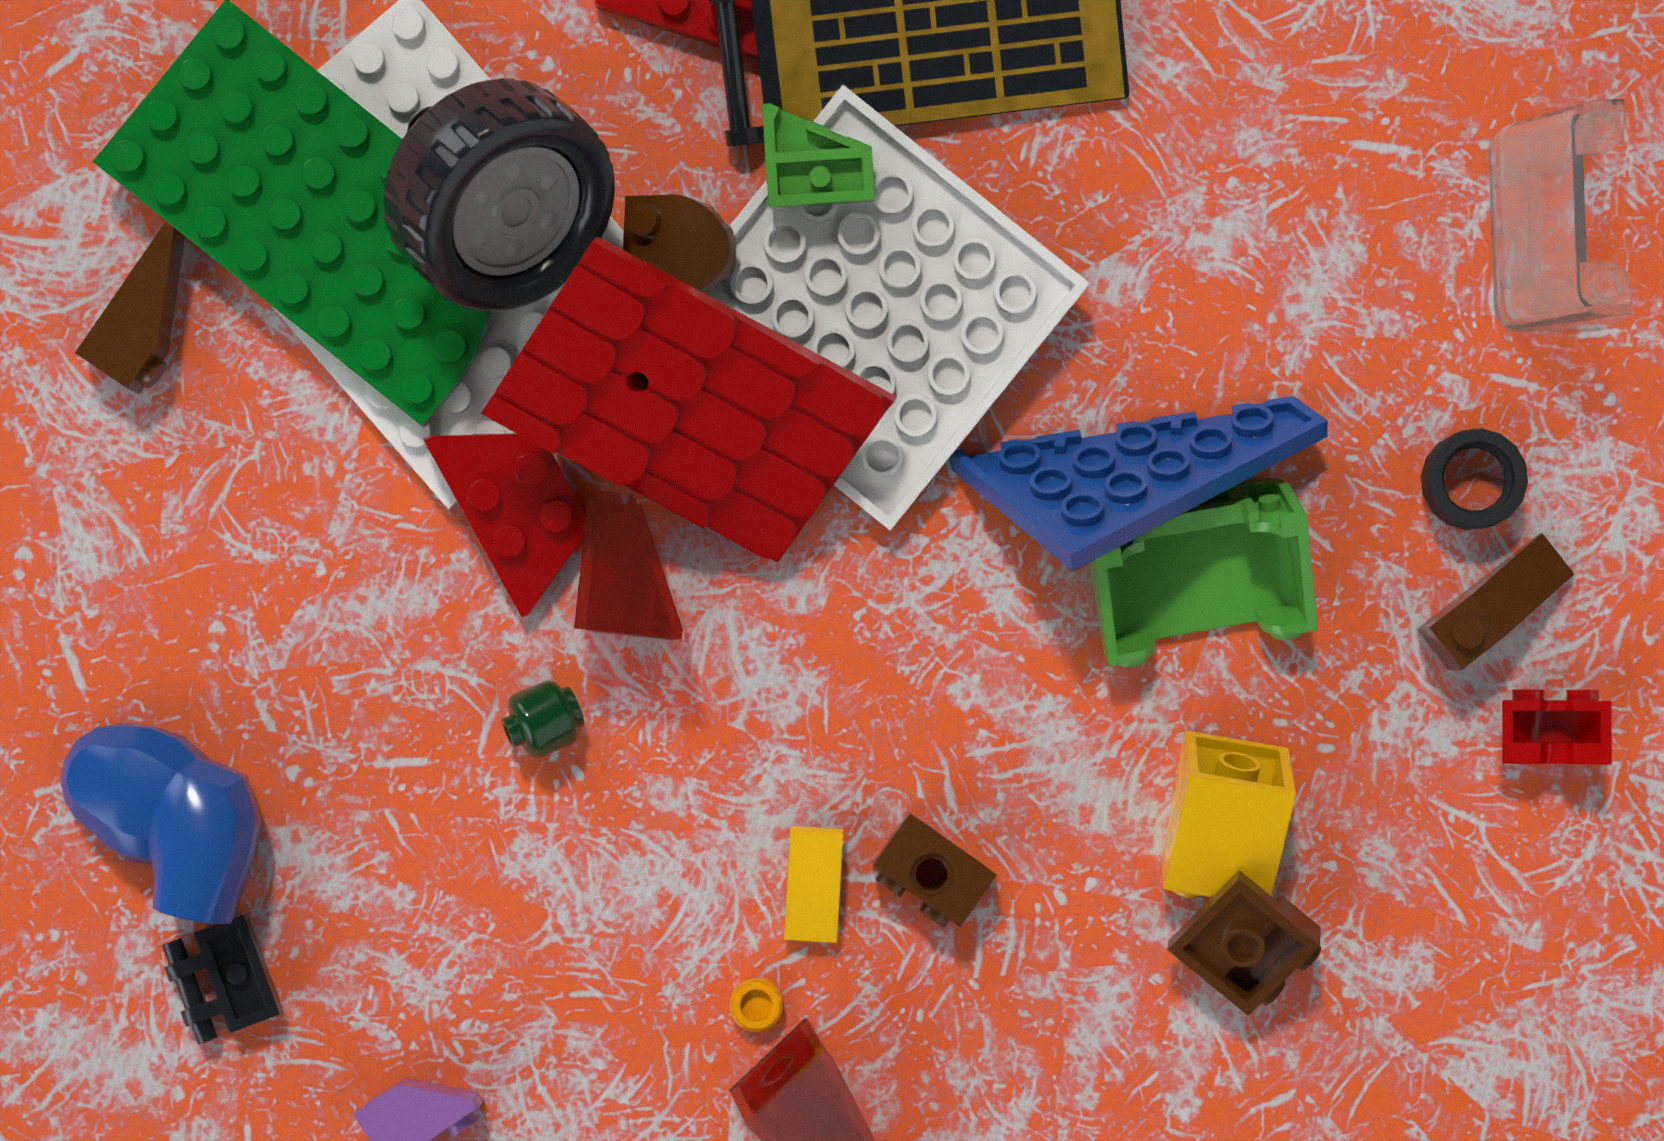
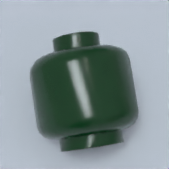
(543, 718)

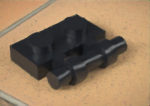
(236, 973)

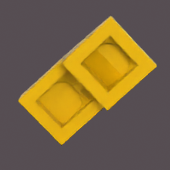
(813, 884)

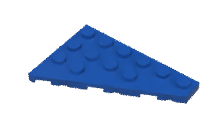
(1115, 486)

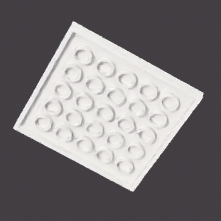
(907, 291)

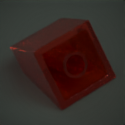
(624, 574)

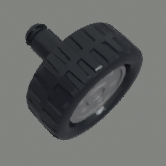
(497, 194)

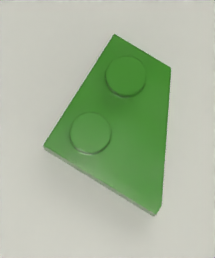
(813, 164)

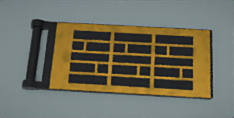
(924, 57)

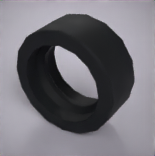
(1514, 474)

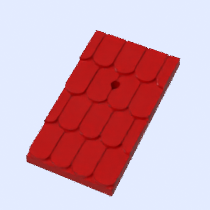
(686, 401)

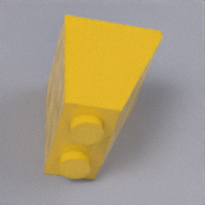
(1227, 814)

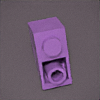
(418, 1111)

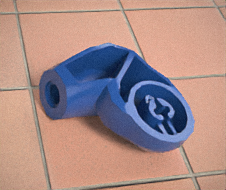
(170, 808)

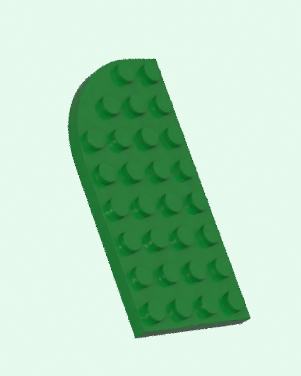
(287, 195)

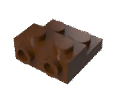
(1247, 943)

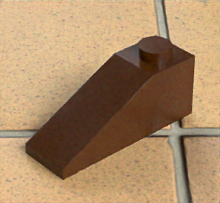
(138, 321)
(1496, 604)

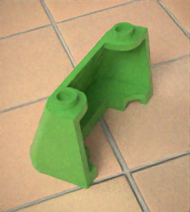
(1209, 569)

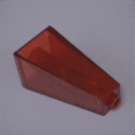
(799, 1093)

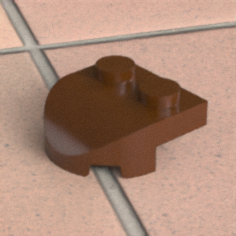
(680, 238)

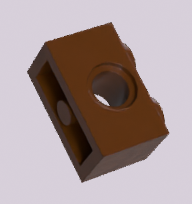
(964, 878)

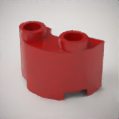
(1556, 730)

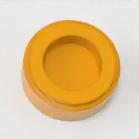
(756, 1004)

